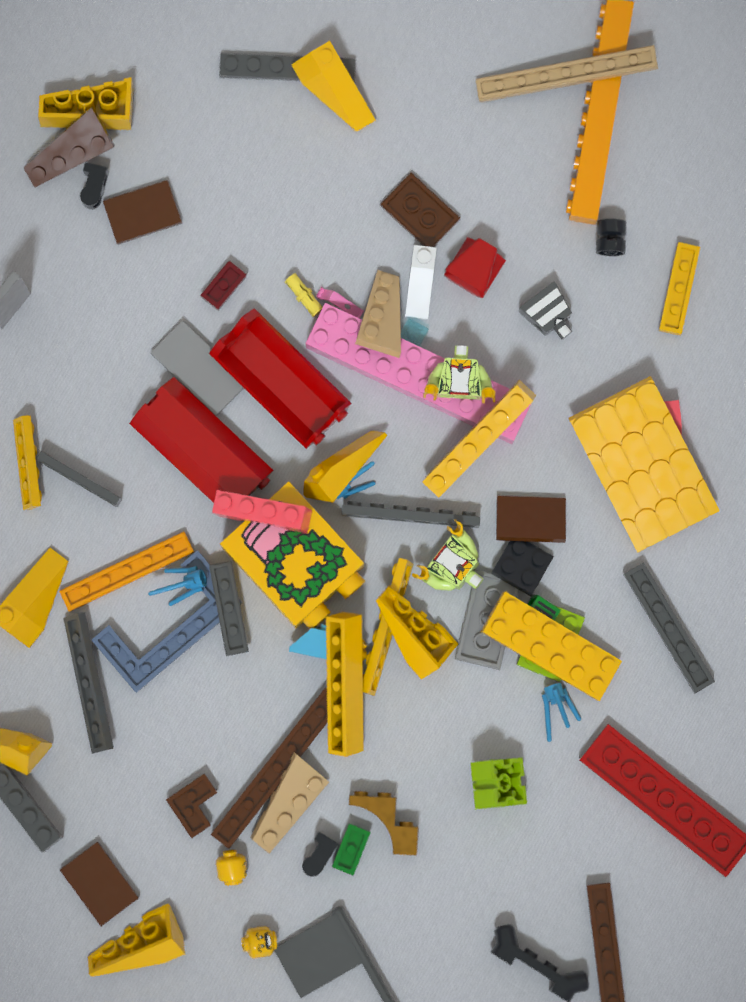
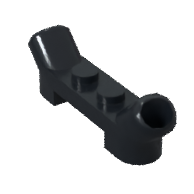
(563, 985)

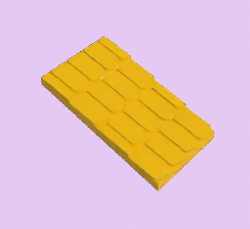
(644, 464)

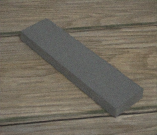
(79, 479)
(228, 608)

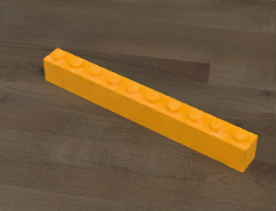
(599, 118)

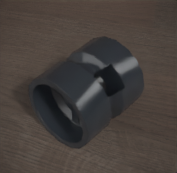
(611, 230)

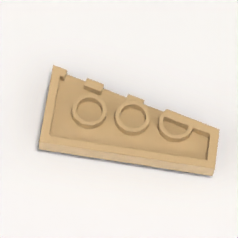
(381, 319)
(293, 796)

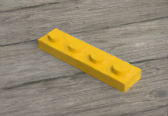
(679, 288)
(26, 460)

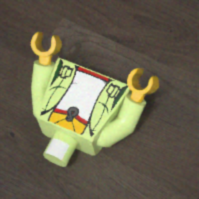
(459, 378)
(453, 564)

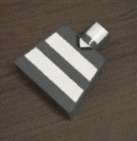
(548, 311)

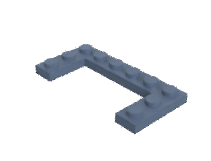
(142, 671)

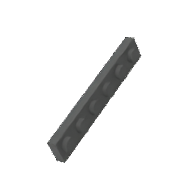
(266, 66)
(400, 513)
(669, 628)
(88, 683)

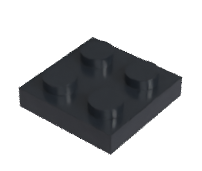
(522, 566)

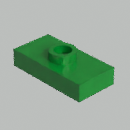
(351, 849)

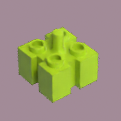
(498, 783)

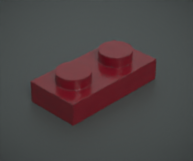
(223, 285)

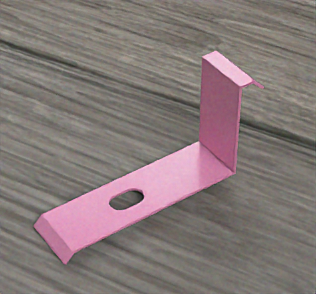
(339, 301)

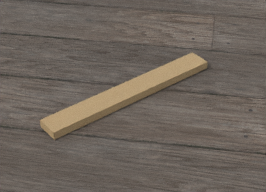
(567, 73)

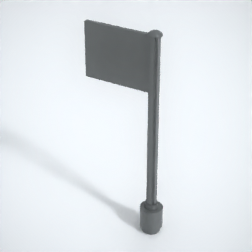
(325, 954)

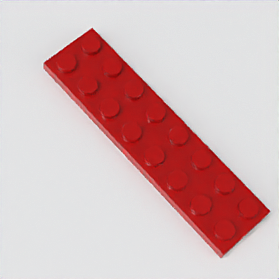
(666, 800)

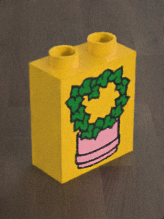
(295, 567)

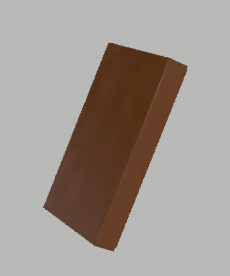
(420, 211)
(142, 212)
(531, 519)
(99, 884)

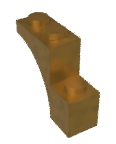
(404, 836)

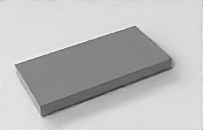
(12, 296)
(190, 363)
(474, 645)

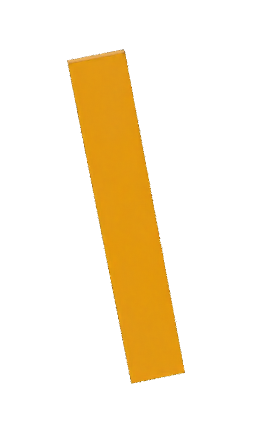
(126, 571)

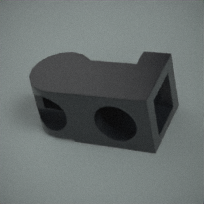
(93, 192)
(316, 862)

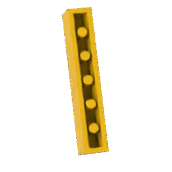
(479, 438)
(344, 683)

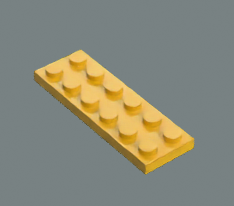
(551, 646)

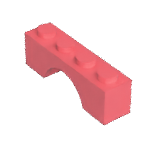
(261, 510)

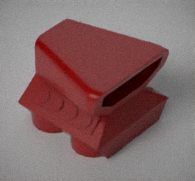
(475, 266)

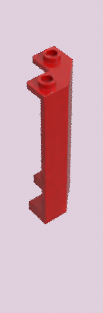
(280, 379)
(199, 443)

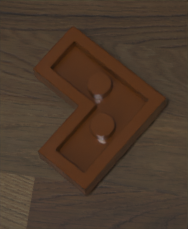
(186, 805)

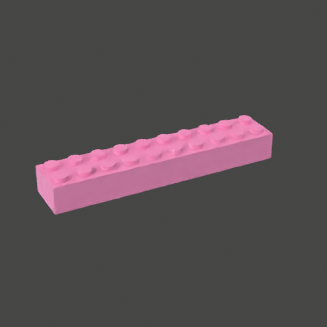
(335, 339)

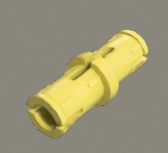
(304, 295)

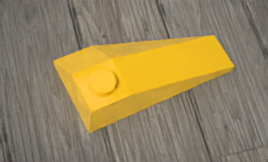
(334, 473)
(420, 640)
(146, 944)

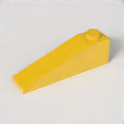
(329, 81)
(29, 604)
(21, 750)

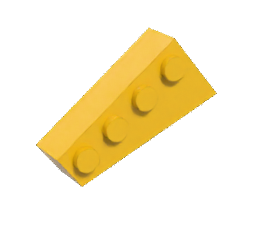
(110, 101)

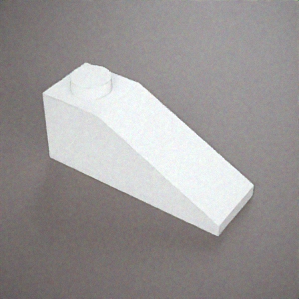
(420, 282)

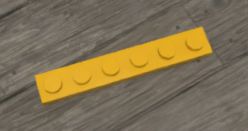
(383, 635)

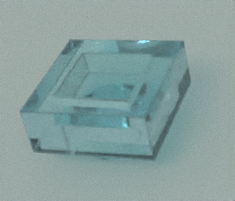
(414, 332)

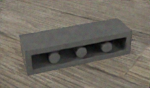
(27, 810)

